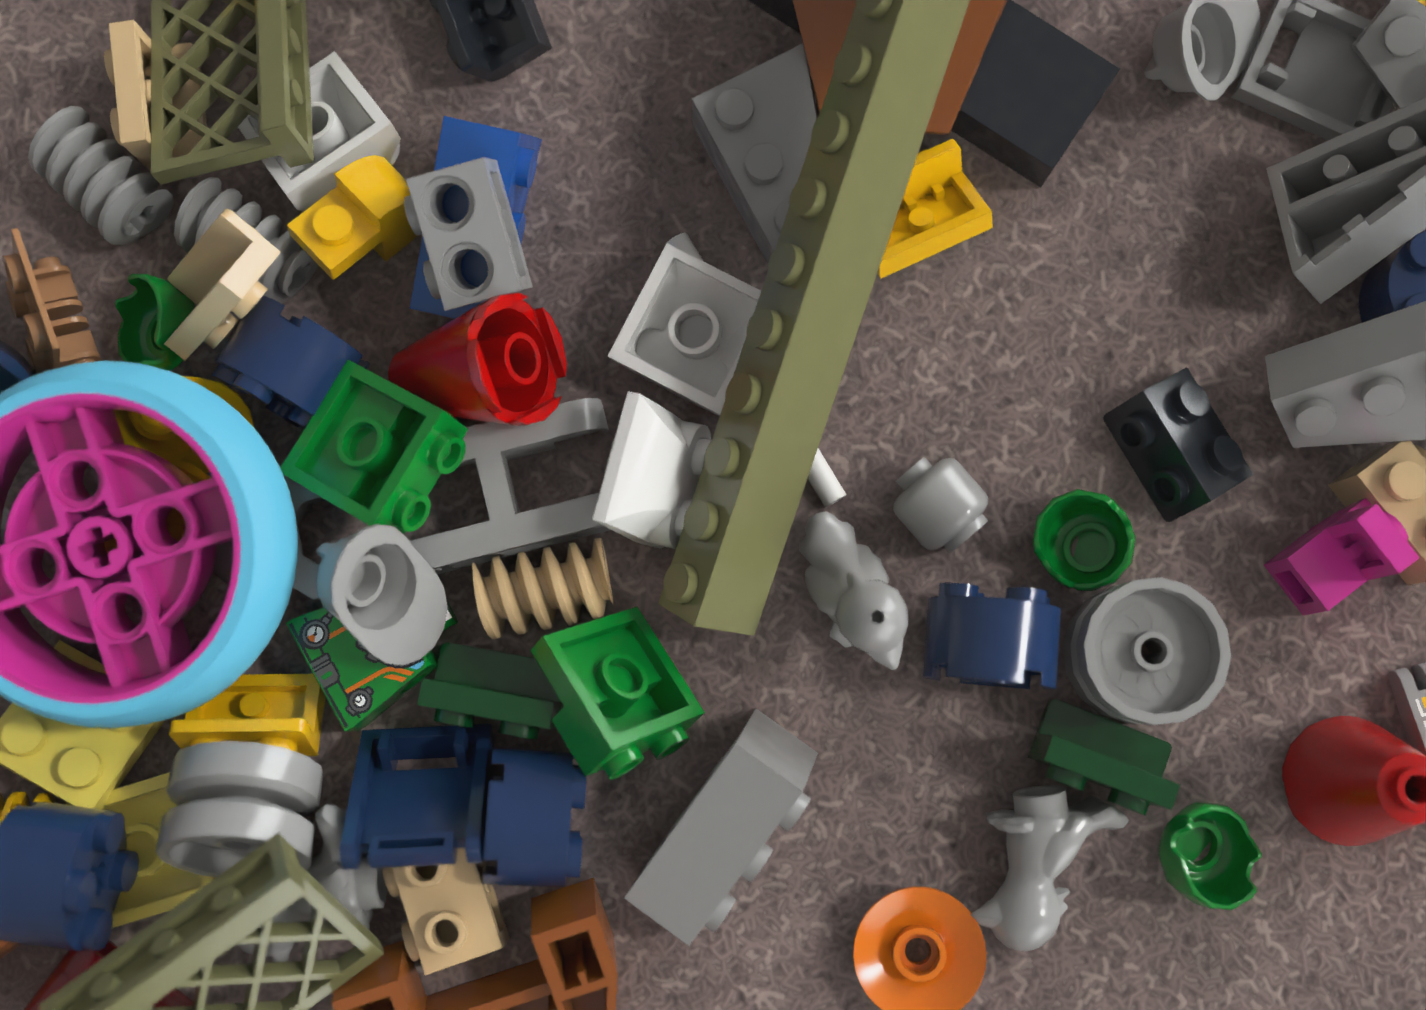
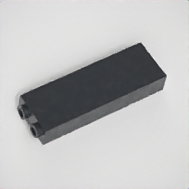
(1026, 93)

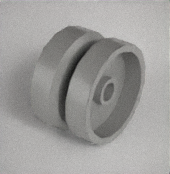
(1185, 644)
(234, 801)

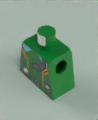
(351, 677)

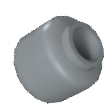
(940, 504)

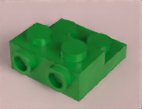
(376, 450)
(616, 693)

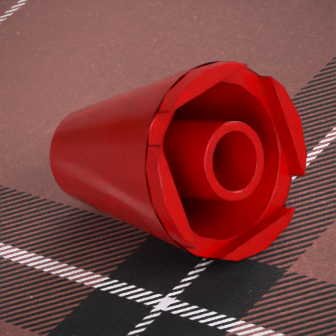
(488, 363)
(1354, 781)

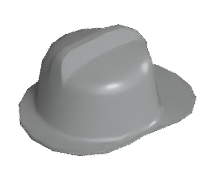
(1204, 46)
(383, 593)

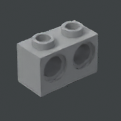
(485, 228)

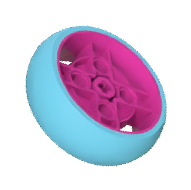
(151, 665)

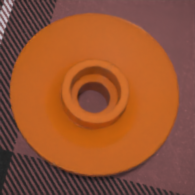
(949, 972)

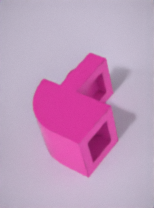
(1341, 556)

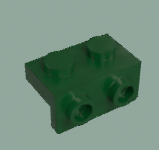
(490, 686)
(1104, 752)

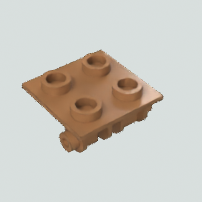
(44, 301)

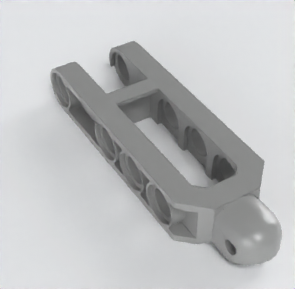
(508, 529)

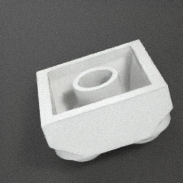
(344, 129)
(687, 328)
(651, 473)

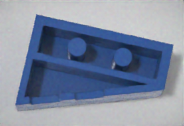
(517, 161)

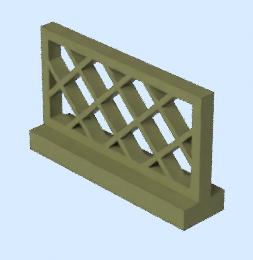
(281, 88)
(224, 913)

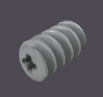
(98, 177)
(203, 206)

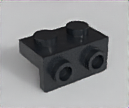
(492, 35)
(1177, 445)

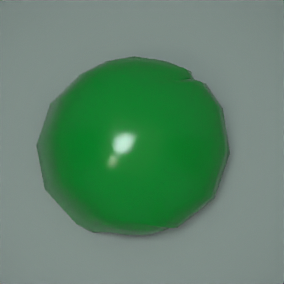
(149, 320)
(1103, 543)
(1224, 874)

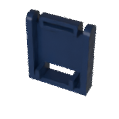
(418, 813)

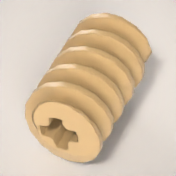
(542, 590)

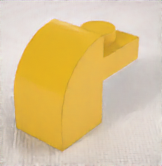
(356, 217)

